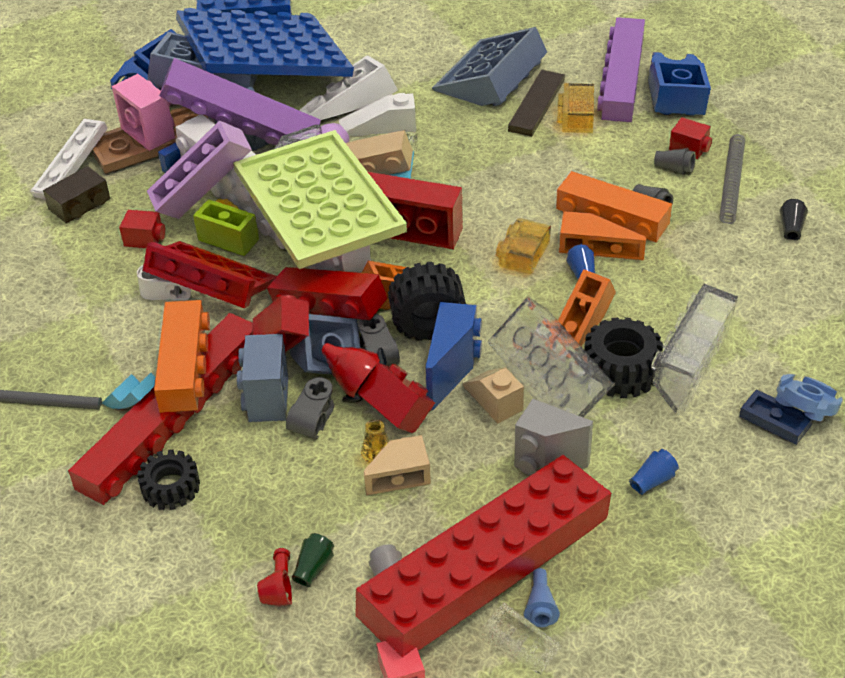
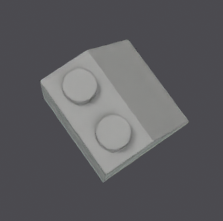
(548, 433)

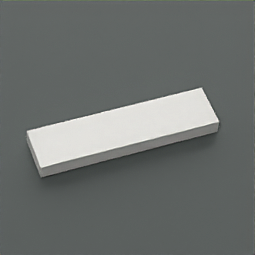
(71, 155)

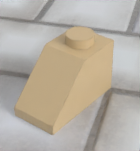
(497, 393)
(398, 466)

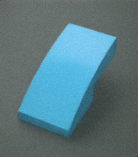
(129, 392)

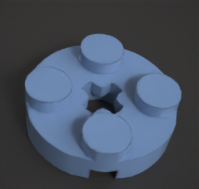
(809, 395)

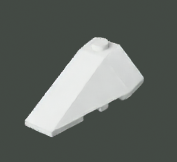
(366, 86)

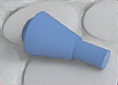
(541, 606)

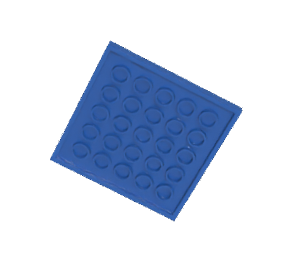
(262, 43)

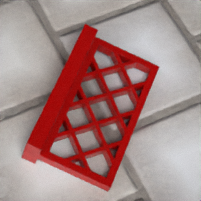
(206, 272)

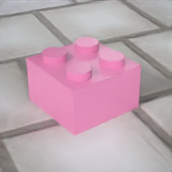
(143, 112)

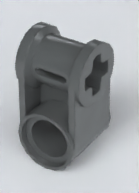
(377, 335)
(311, 409)

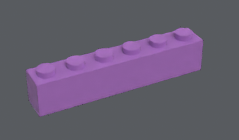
(621, 70)
(231, 103)

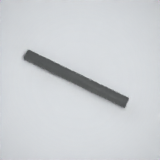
(50, 399)

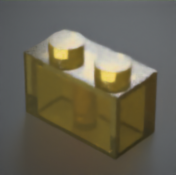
(576, 108)

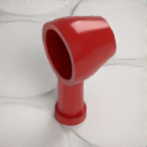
(274, 587)

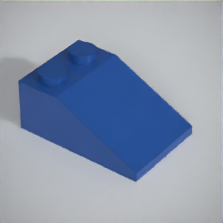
(452, 348)

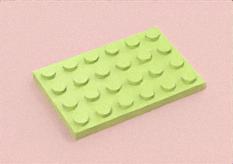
(319, 198)

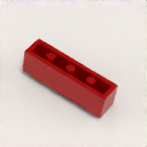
(332, 292)

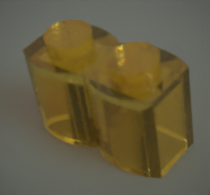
(523, 245)

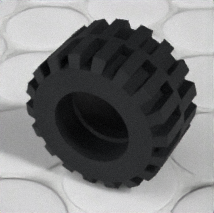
(417, 297)
(624, 354)

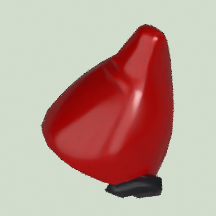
(351, 367)

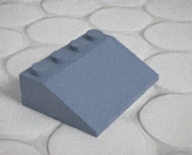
(178, 47)
(493, 67)

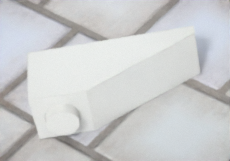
(383, 116)

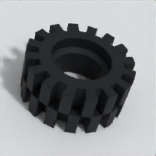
(171, 493)

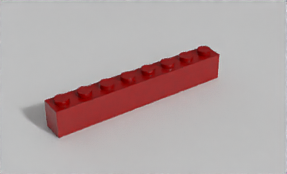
(145, 429)

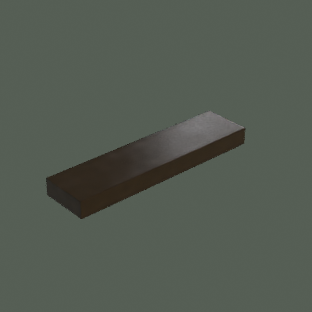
(536, 103)

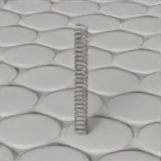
(733, 145)

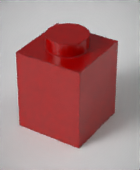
(692, 136)
(141, 228)

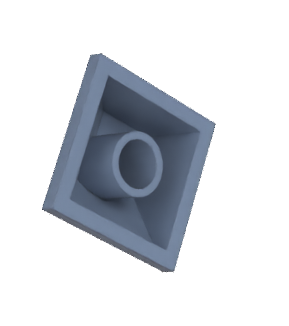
(323, 330)

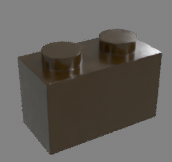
(76, 194)

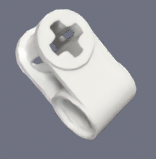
(156, 288)

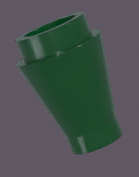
(313, 557)

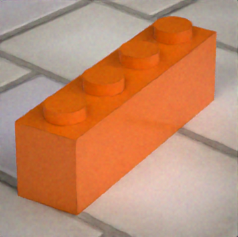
(616, 204)
(181, 356)

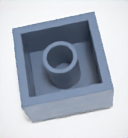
(263, 378)

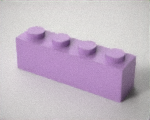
(198, 170)

